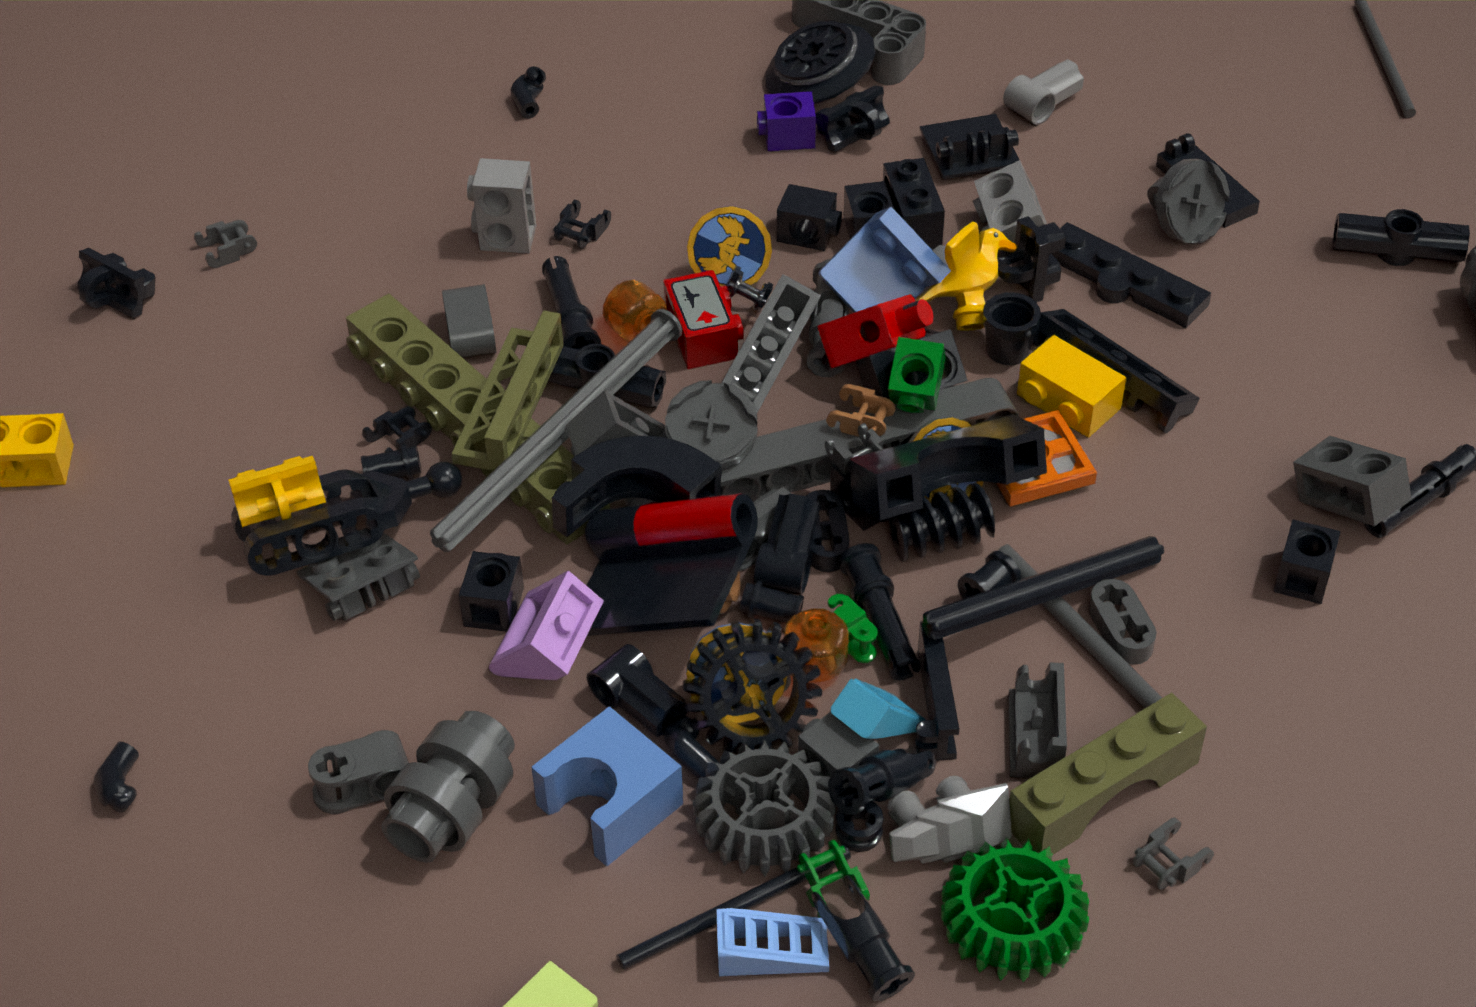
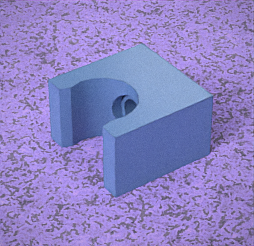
(614, 763)

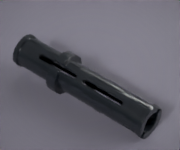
(1435, 481)

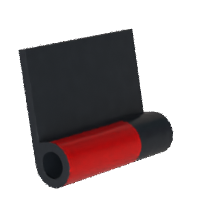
(668, 561)

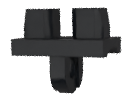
(861, 106)
(1039, 244)
(104, 270)

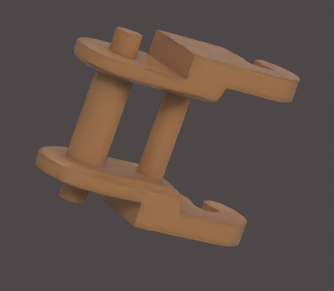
(868, 402)

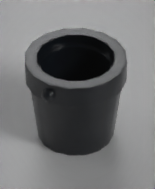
(1010, 327)

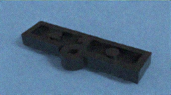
(1123, 273)

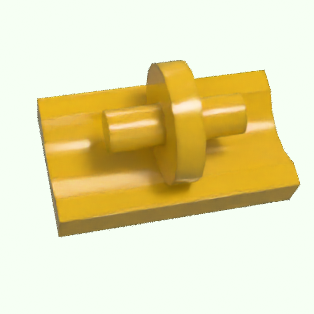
(277, 490)

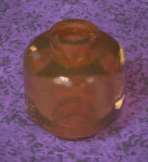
(630, 308)
(826, 638)

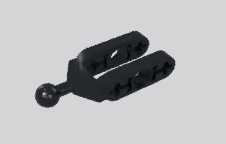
(375, 494)

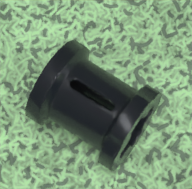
(996, 572)

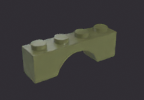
(1066, 796)

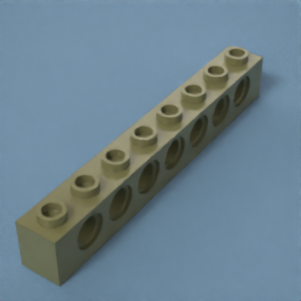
(445, 391)

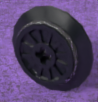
(821, 59)

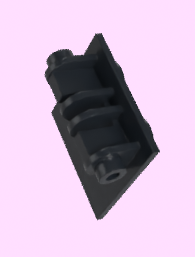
(970, 145)

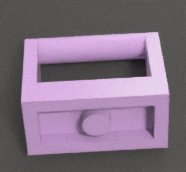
(547, 630)

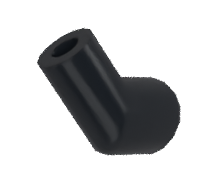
(526, 89)
(682, 741)
(111, 777)

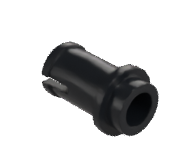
(394, 463)
(770, 602)

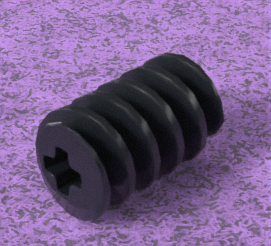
(943, 518)

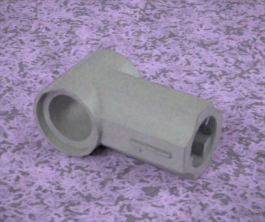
(1038, 96)

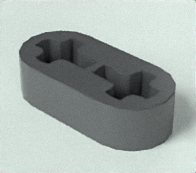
(1130, 617)

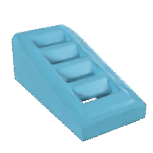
(874, 711)

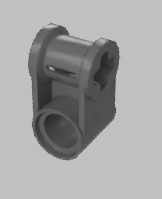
(360, 769)

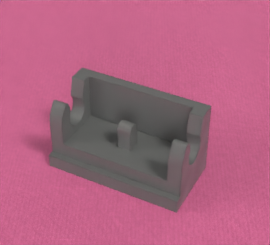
(1037, 721)

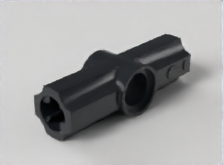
(1400, 237)
(577, 367)

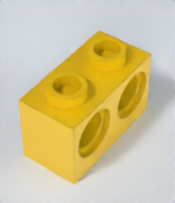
(34, 450)

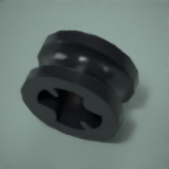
(864, 839)

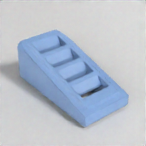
(754, 924)

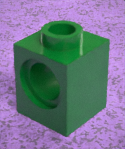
(916, 356)

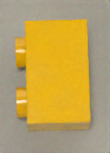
(1073, 383)

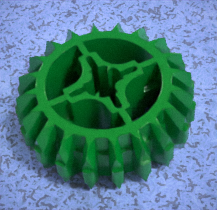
(1005, 926)

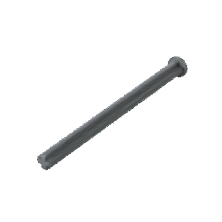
(553, 432)

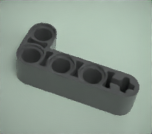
(896, 31)

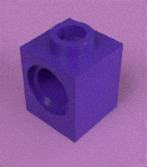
(788, 121)

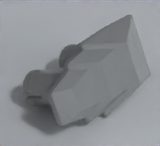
(953, 826)

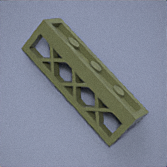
(517, 401)

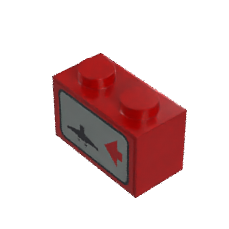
(706, 318)

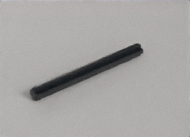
(1040, 588)

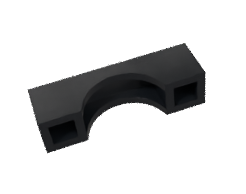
(901, 476)

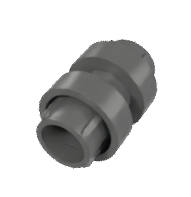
(441, 795)

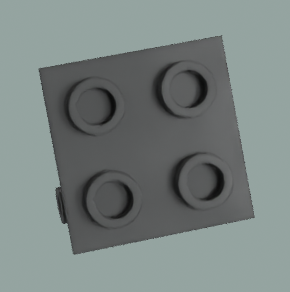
(348, 575)

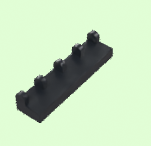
(1142, 379)

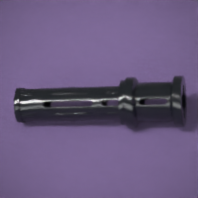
(575, 317)
(874, 594)

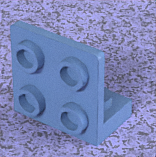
(882, 263)

